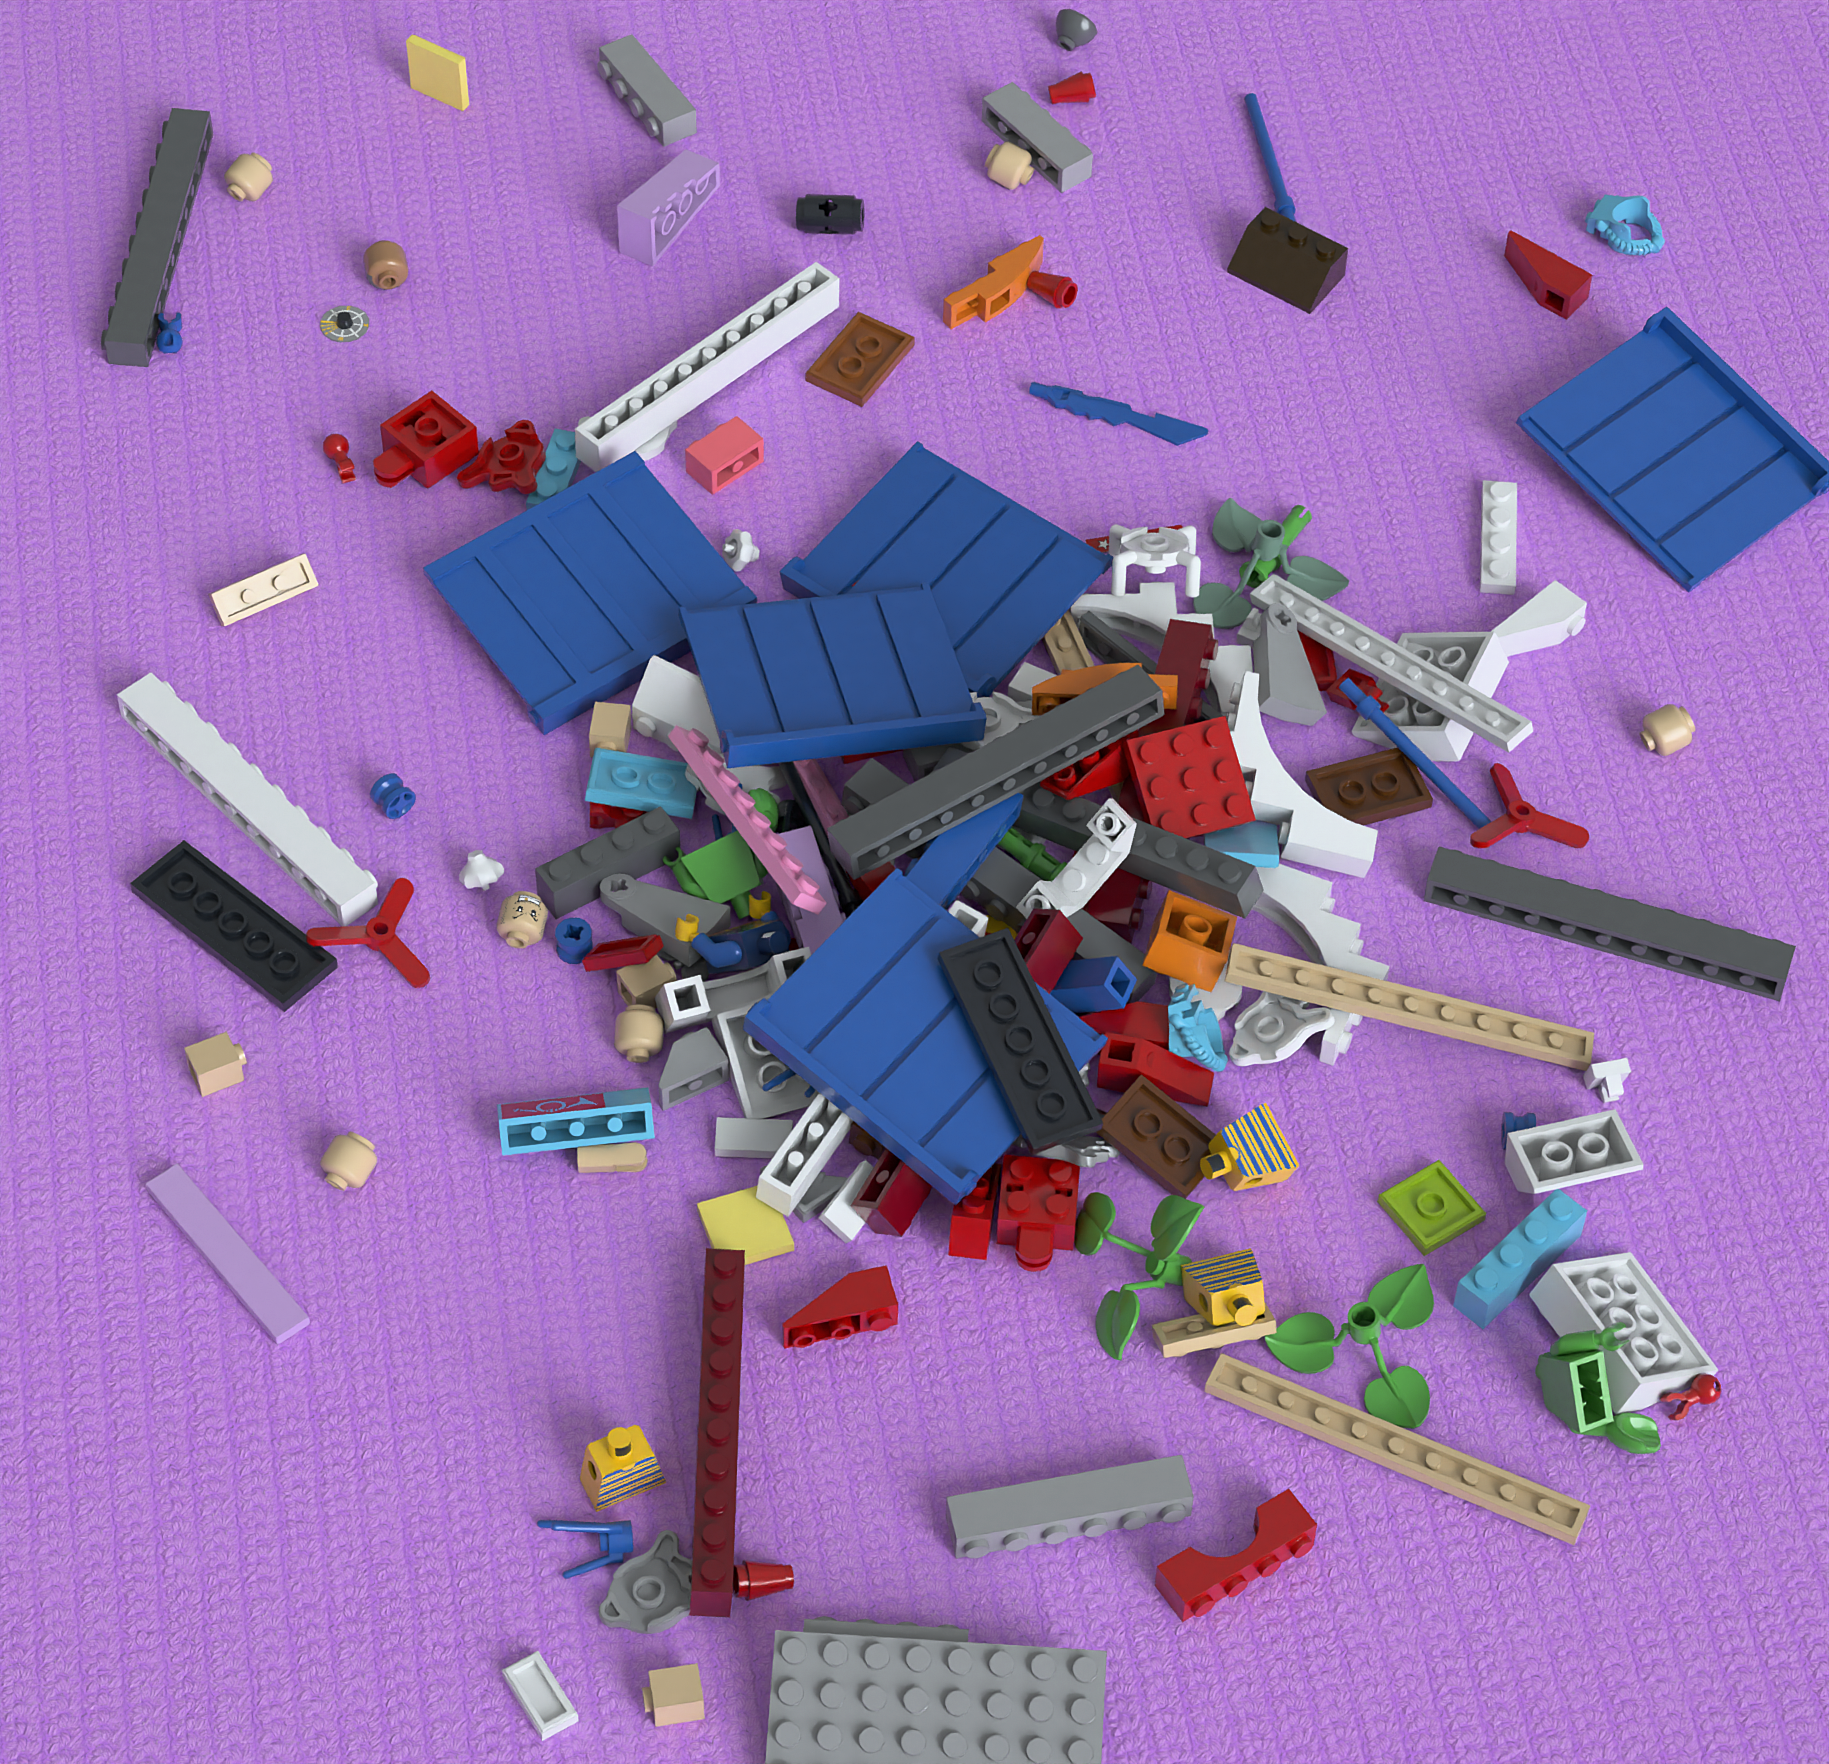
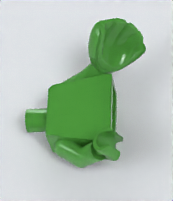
(726, 866)
(1579, 1395)

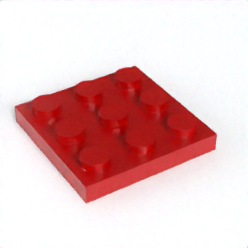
(1190, 779)

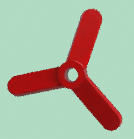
(1523, 818)
(388, 943)

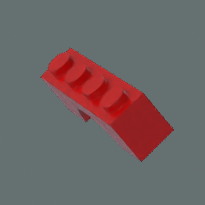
(1197, 1581)

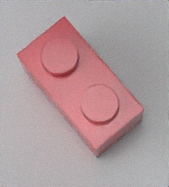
(724, 455)

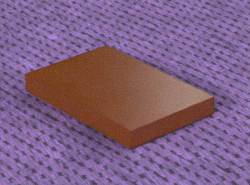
(860, 359)

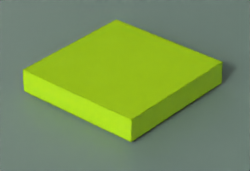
(1431, 1207)

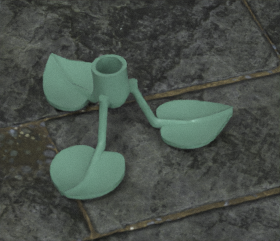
(1239, 530)

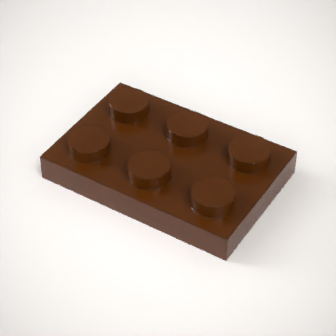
(1370, 787)
(1158, 1137)

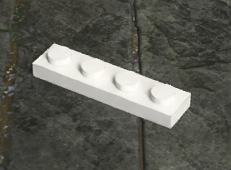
(1498, 537)

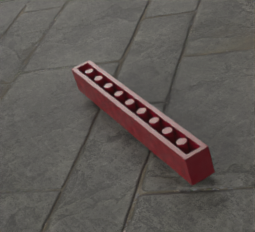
(1187, 654)
(893, 1189)
(717, 1434)

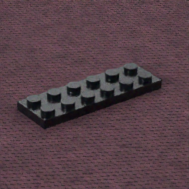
(234, 925)
(1020, 1041)

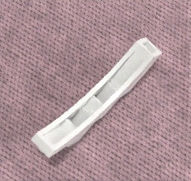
(1146, 619)
(1307, 828)
(1304, 910)

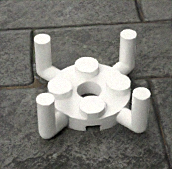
(1155, 553)

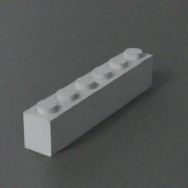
(1069, 1507)

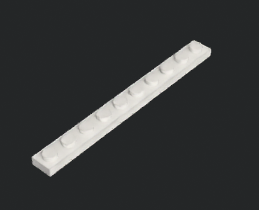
(1396, 665)

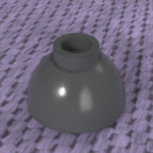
(1073, 29)

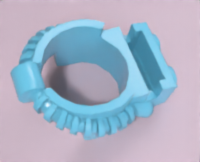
(1632, 210)
(1195, 1029)

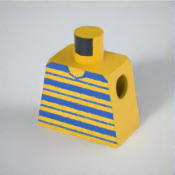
(1250, 1152)
(1225, 1288)
(619, 1467)

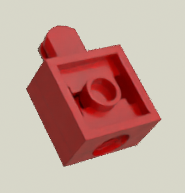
(424, 442)
(1037, 1208)

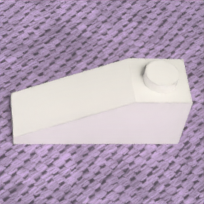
(1542, 621)

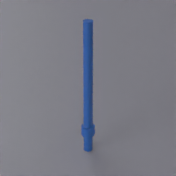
(1283, 204)
(1370, 709)

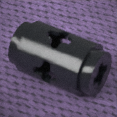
(815, 209)

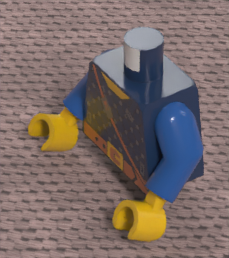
(742, 945)

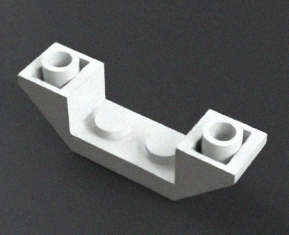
(1089, 867)

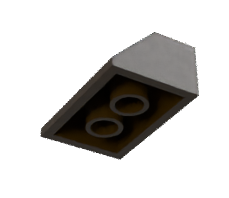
(1288, 260)

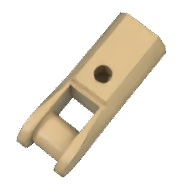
(611, 1158)

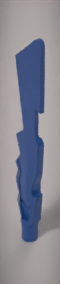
(1117, 413)

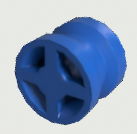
(392, 796)
(567, 947)
(1514, 1123)

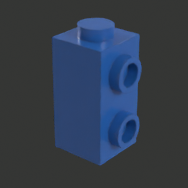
(1094, 985)

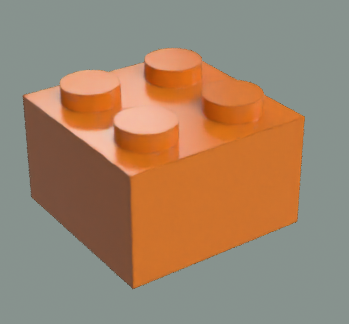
(1189, 941)

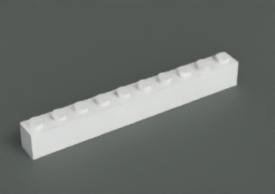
(707, 367)
(248, 799)
(822, 1127)

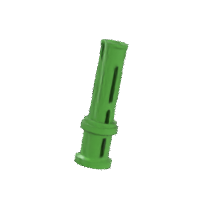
(1293, 526)
(1031, 855)

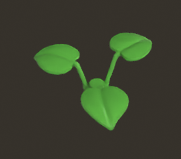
(1169, 1227)
(1400, 1298)

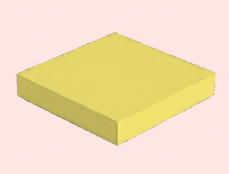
(437, 72)
(745, 1224)

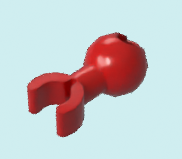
(336, 448)
(1701, 1391)

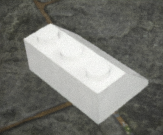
(672, 698)
(1570, 1153)

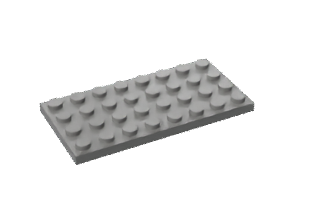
(932, 1702)

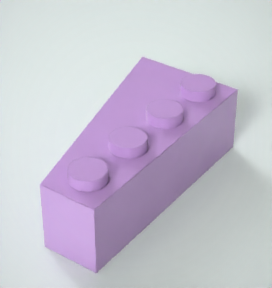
(665, 205)
(809, 928)

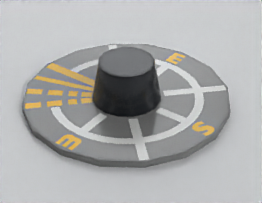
(344, 324)

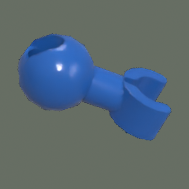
(169, 338)

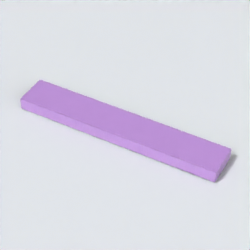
(227, 1254)

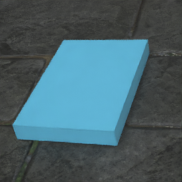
(640, 783)
(1249, 842)

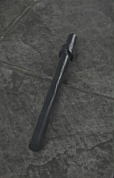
(848, 897)

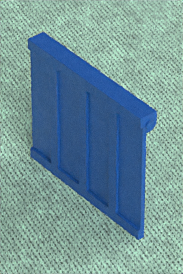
(1678, 449)
(987, 559)
(586, 589)
(831, 676)
(890, 1044)

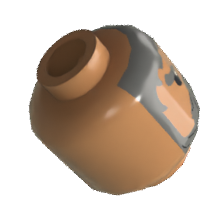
(385, 265)

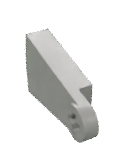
(1285, 676)
(655, 910)

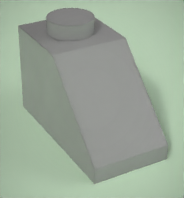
(692, 1068)

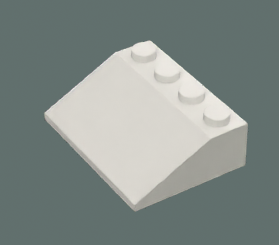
(1469, 657)
(753, 1067)
(1614, 1289)

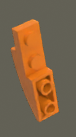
(998, 289)
(1074, 683)

